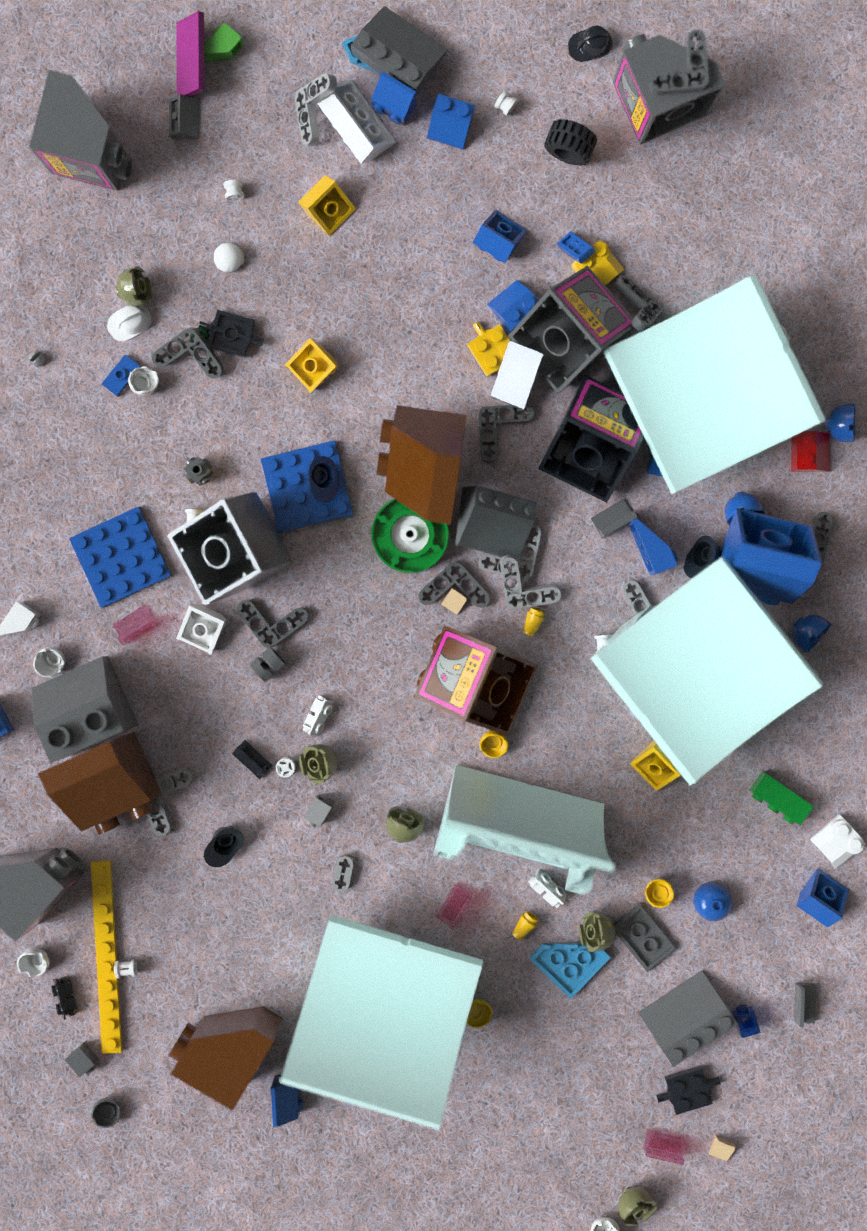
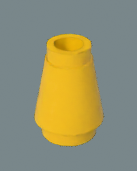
(533, 621)
(525, 925)

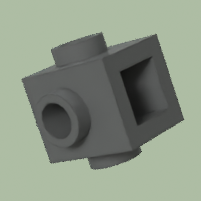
(205, 471)

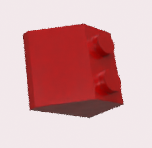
(810, 452)

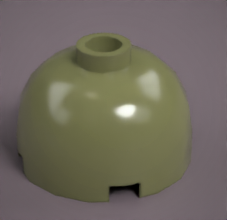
(133, 287)
(318, 763)
(404, 825)
(597, 931)
(636, 1204)

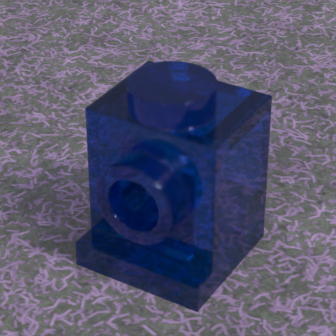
(750, 1025)

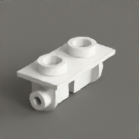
(315, 724)
(555, 894)

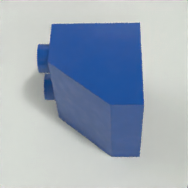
(772, 555)

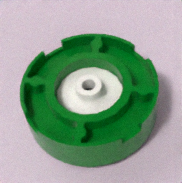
(405, 553)

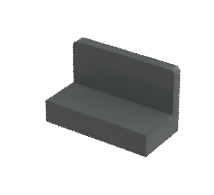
(183, 117)
(613, 518)
(805, 1003)

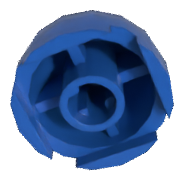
(842, 423)
(743, 501)
(809, 631)
(712, 901)

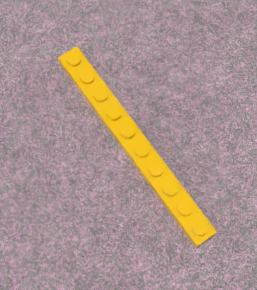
(106, 956)

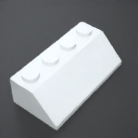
(356, 122)

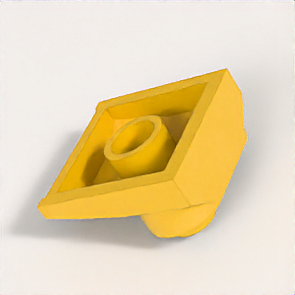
(601, 263)
(312, 364)

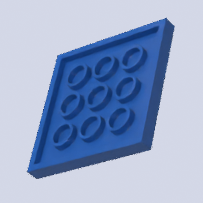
(290, 490)
(120, 557)

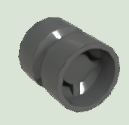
(270, 657)

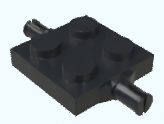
(231, 333)
(688, 1090)

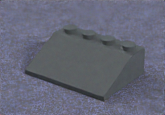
(398, 49)
(494, 521)
(687, 1018)

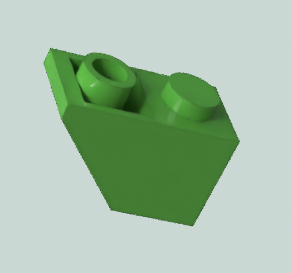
(223, 44)

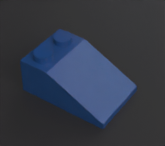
(653, 550)

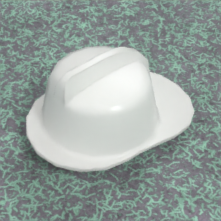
(129, 322)

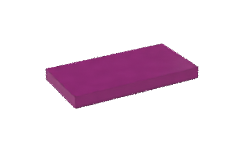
(190, 54)

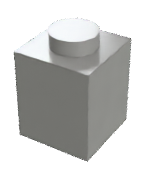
(317, 811)

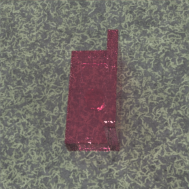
(134, 624)
(454, 906)
(664, 1147)

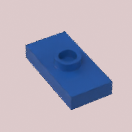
(576, 247)
(119, 376)

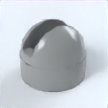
(40, 360)

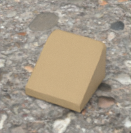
(454, 601)
(722, 1148)

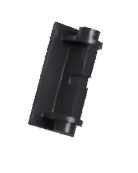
(252, 759)
(64, 1005)

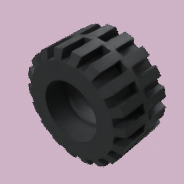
(570, 142)

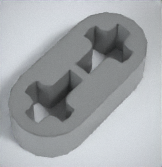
(338, 872)

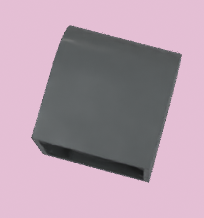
(230, 547)

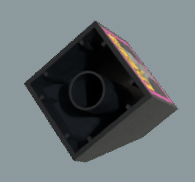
(594, 440)

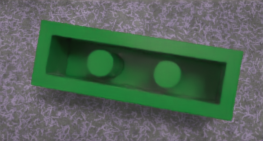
(780, 799)

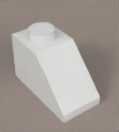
(19, 619)

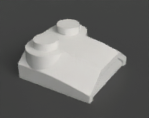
(201, 627)
(838, 841)

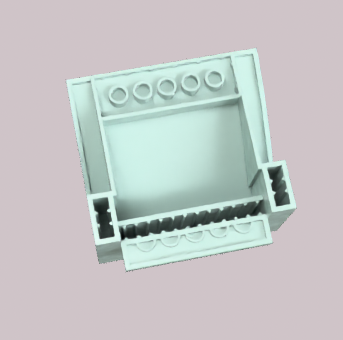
(714, 384)
(705, 669)
(525, 824)
(382, 1022)

